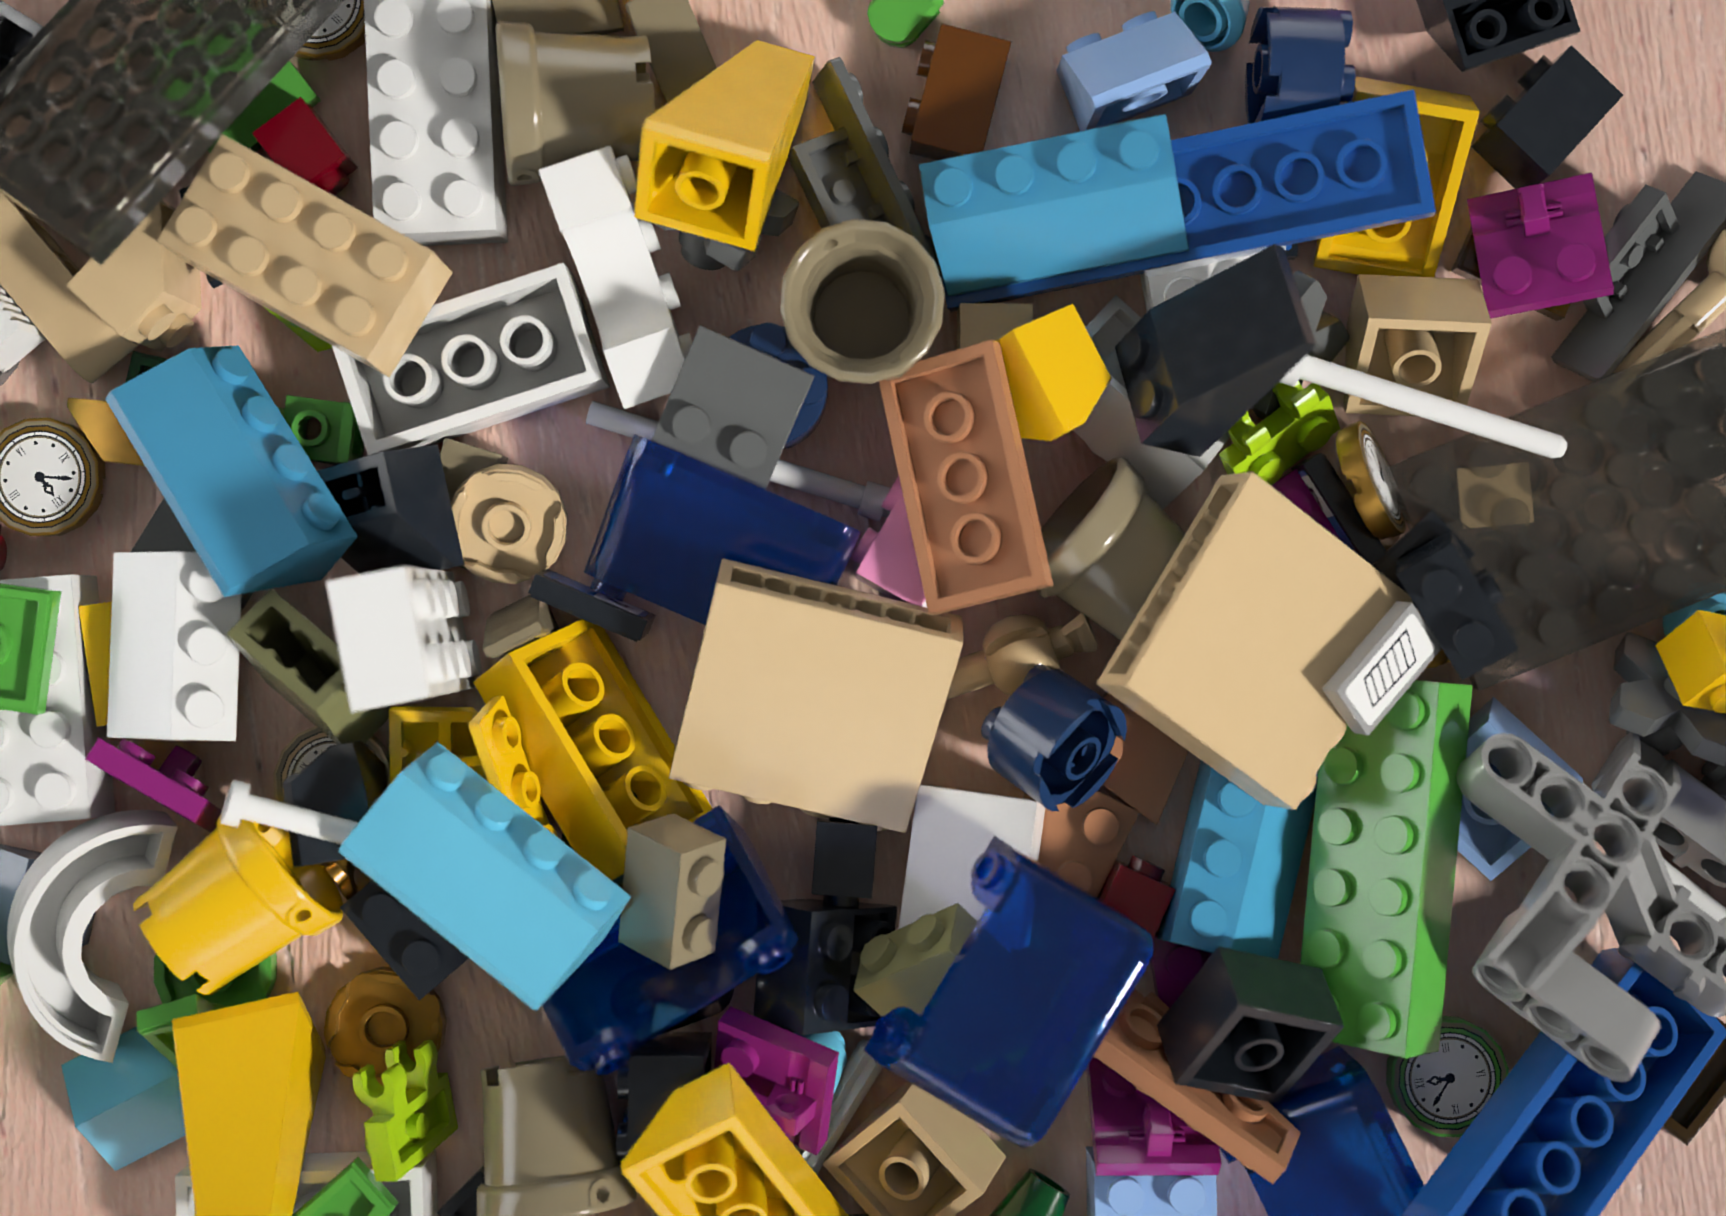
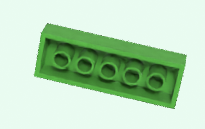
(1388, 870)

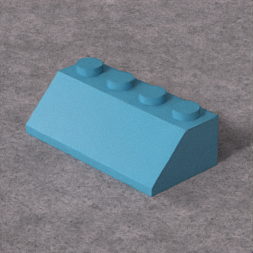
(485, 875)

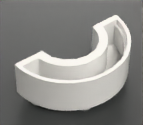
(619, 273)
(54, 909)

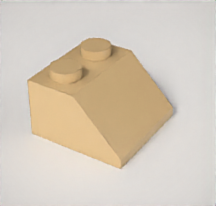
(143, 287)
(1416, 335)
(915, 1158)

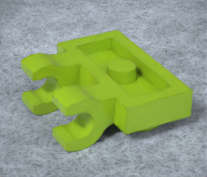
(1285, 436)
(409, 1112)

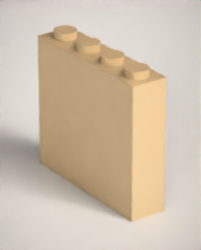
(1248, 636)
(815, 696)

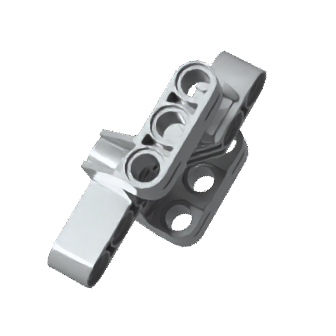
(1630, 810)

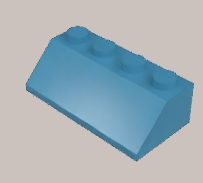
(1055, 206)
(232, 471)
(1235, 869)

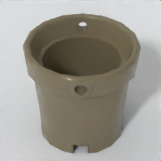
(569, 96)
(862, 301)
(1109, 546)
(549, 1142)

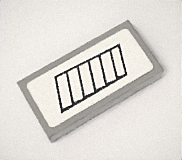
(1382, 668)

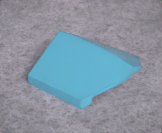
(126, 1104)

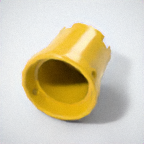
(236, 904)

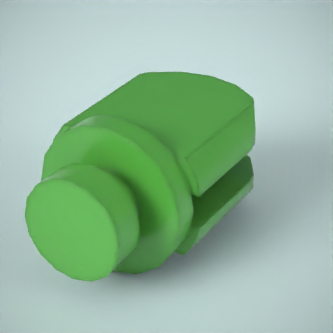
(902, 21)

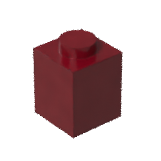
(306, 147)
(1138, 892)

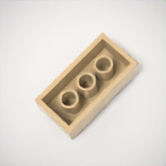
(305, 255)

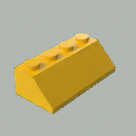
(590, 741)
(723, 1156)

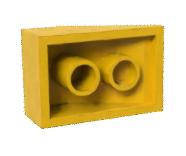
(1414, 245)

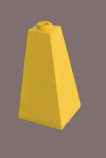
(722, 146)
(248, 1103)

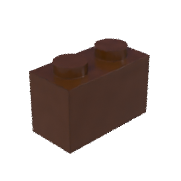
(959, 93)

